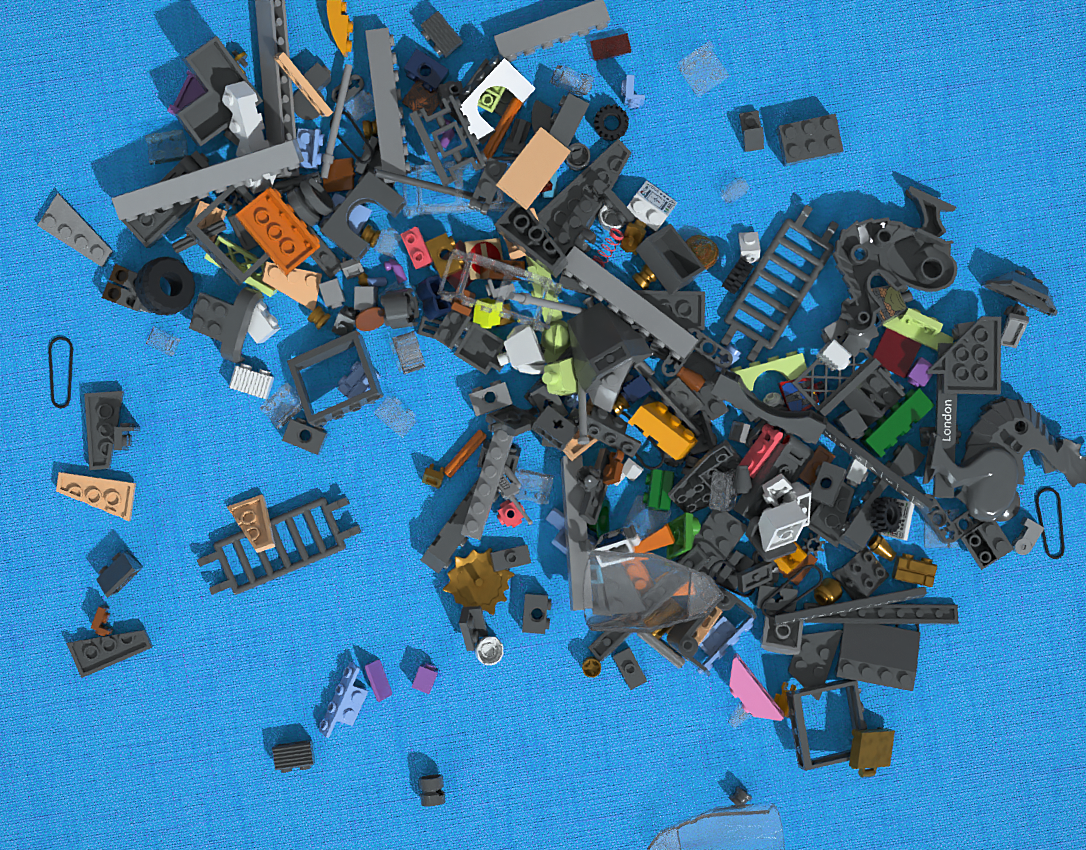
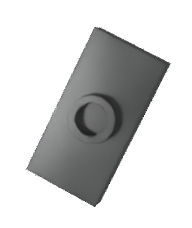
(510, 558)
(630, 668)

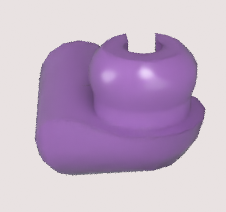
(447, 136)
(397, 268)

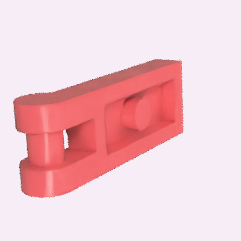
(762, 449)

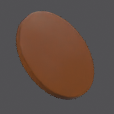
(370, 319)

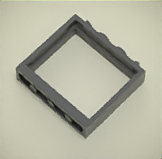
(211, 249)
(323, 352)
(798, 723)

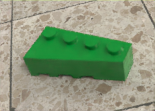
(896, 422)

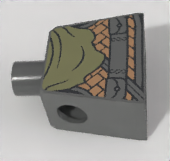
(892, 301)

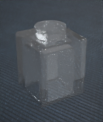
(388, 242)

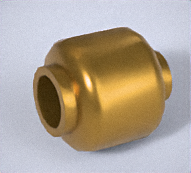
(828, 592)

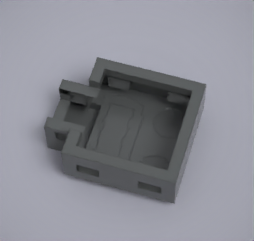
(481, 349)

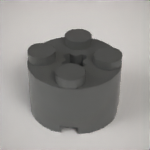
(400, 308)

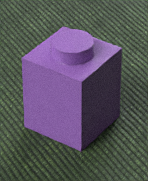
(917, 373)
(425, 678)

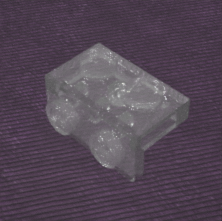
(282, 405)
(534, 486)

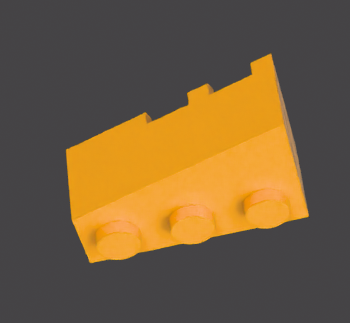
(665, 429)

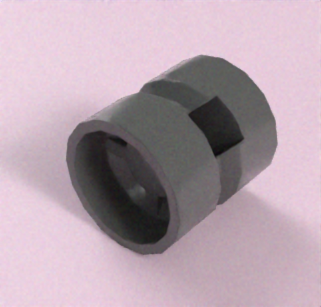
(578, 157)
(432, 792)

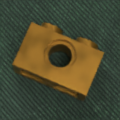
(436, 247)

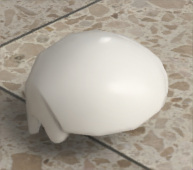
(608, 219)
(489, 650)

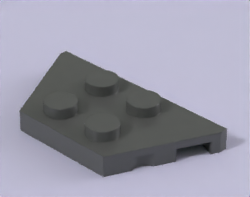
(815, 658)

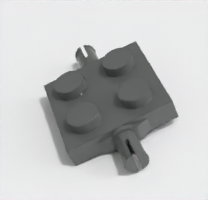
(512, 420)

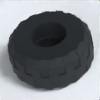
(149, 288)

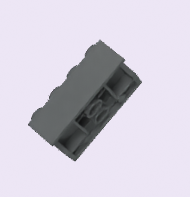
(878, 655)

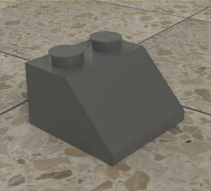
(118, 574)

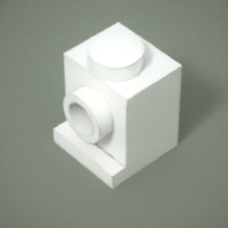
(856, 473)

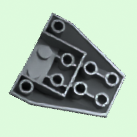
(602, 344)
(694, 489)

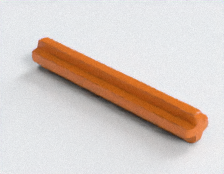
(502, 127)

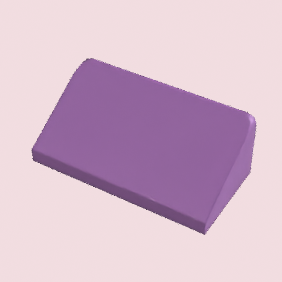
(378, 680)

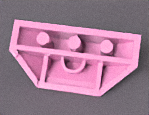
(752, 693)

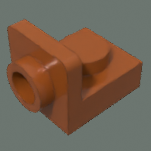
(457, 306)
(101, 617)

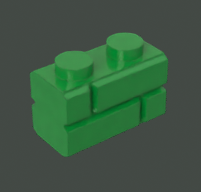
(659, 486)

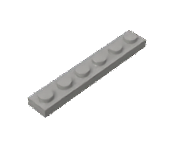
(487, 485)

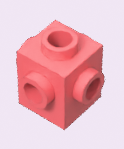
(504, 519)

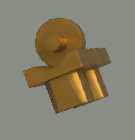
(633, 236)

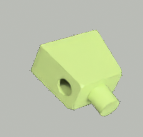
(561, 377)

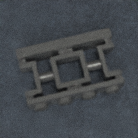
(435, 146)

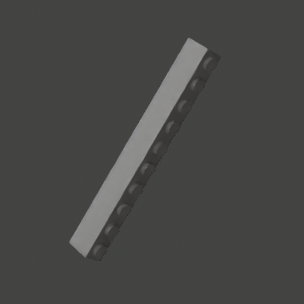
(275, 82)
(208, 179)

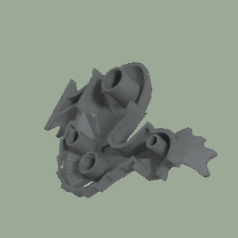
(897, 254)
(994, 458)

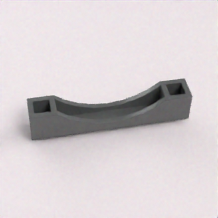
(804, 424)
(859, 529)

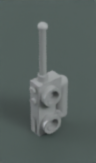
(509, 489)

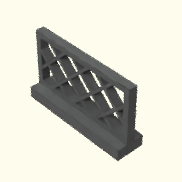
(843, 389)

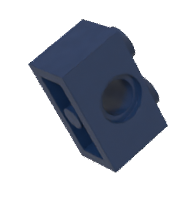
(421, 61)

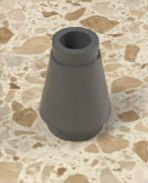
(742, 479)

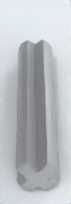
(663, 649)

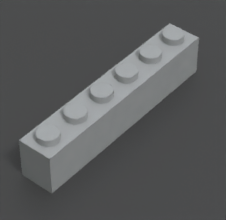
(552, 30)

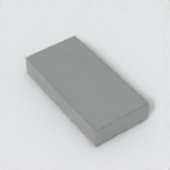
(1013, 330)

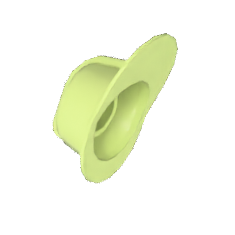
(555, 340)

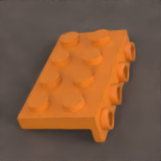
(278, 230)

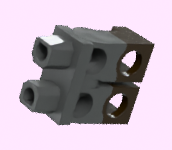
(122, 296)

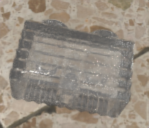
(408, 353)

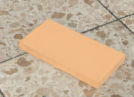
(533, 168)

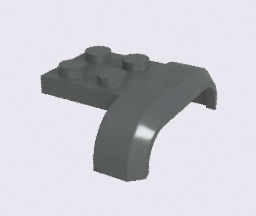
(226, 320)

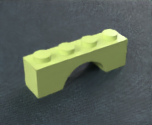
(789, 367)

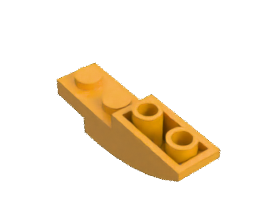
(340, 25)

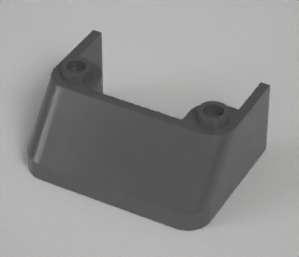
(681, 634)

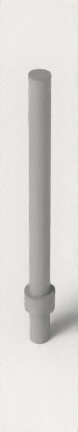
(328, 157)
(526, 299)

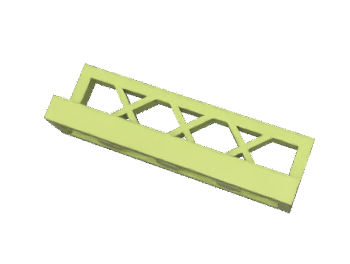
(253, 280)

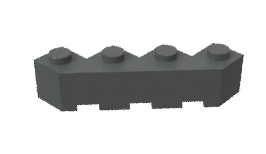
(450, 536)

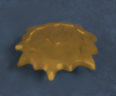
(475, 582)

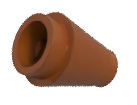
(691, 378)

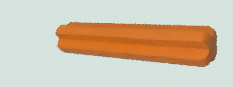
(465, 453)

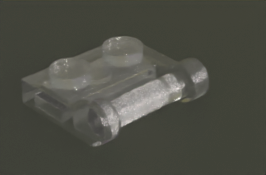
(931, 539)

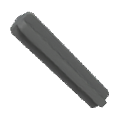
(210, 231)

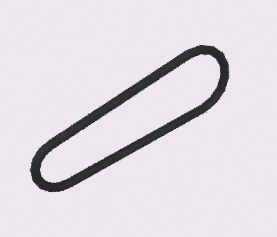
(358, 130)
(51, 371)
(641, 461)
(1060, 520)
(736, 570)
(801, 596)

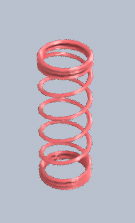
(613, 236)

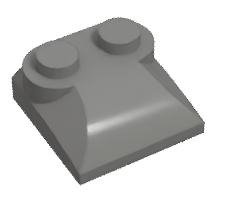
(781, 638)

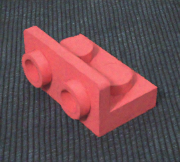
(416, 248)

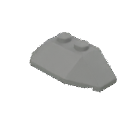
(612, 383)

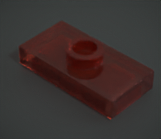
(610, 47)

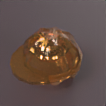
(704, 250)

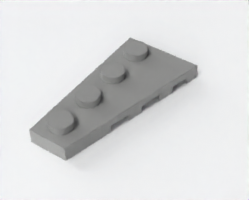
(71, 229)

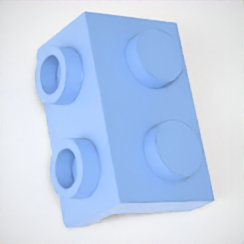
(627, 90)

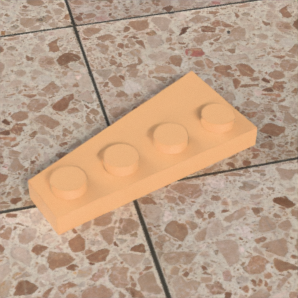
(106, 494)

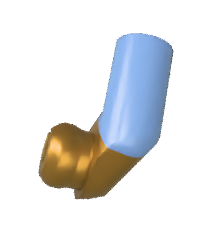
(364, 281)

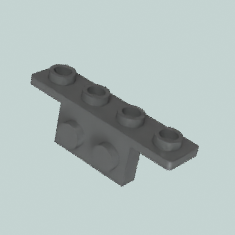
(681, 399)
(608, 430)

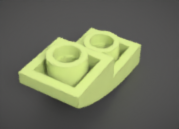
(490, 98)

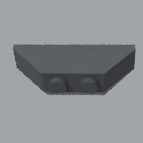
(1023, 290)

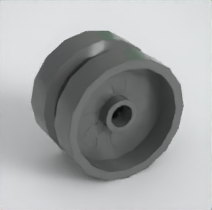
(310, 201)

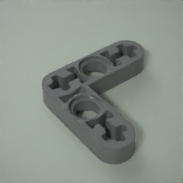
(702, 339)
(952, 526)

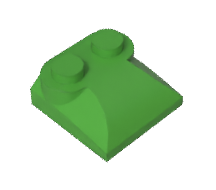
(683, 530)

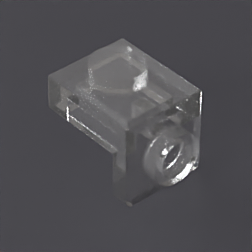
(360, 105)

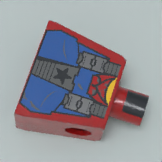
(794, 399)

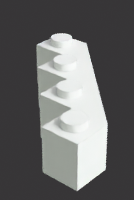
(247, 126)

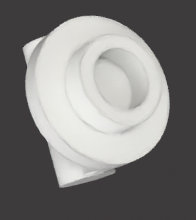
(773, 399)

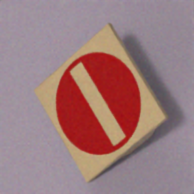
(488, 248)

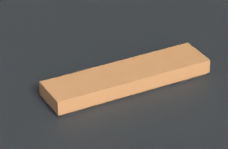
(302, 84)

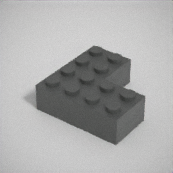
(214, 71)

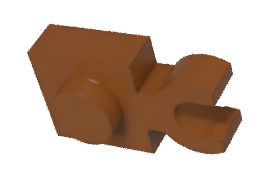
(613, 471)

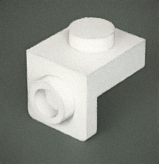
(749, 246)
(630, 470)
(776, 488)

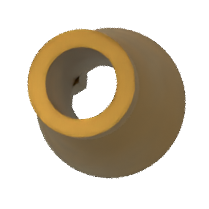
(881, 547)

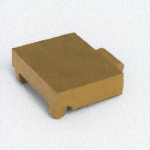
(871, 750)

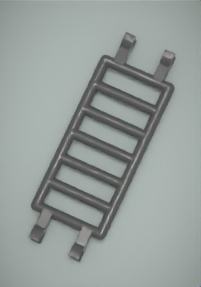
(798, 295)
(288, 567)

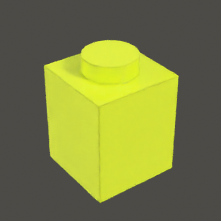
(486, 319)

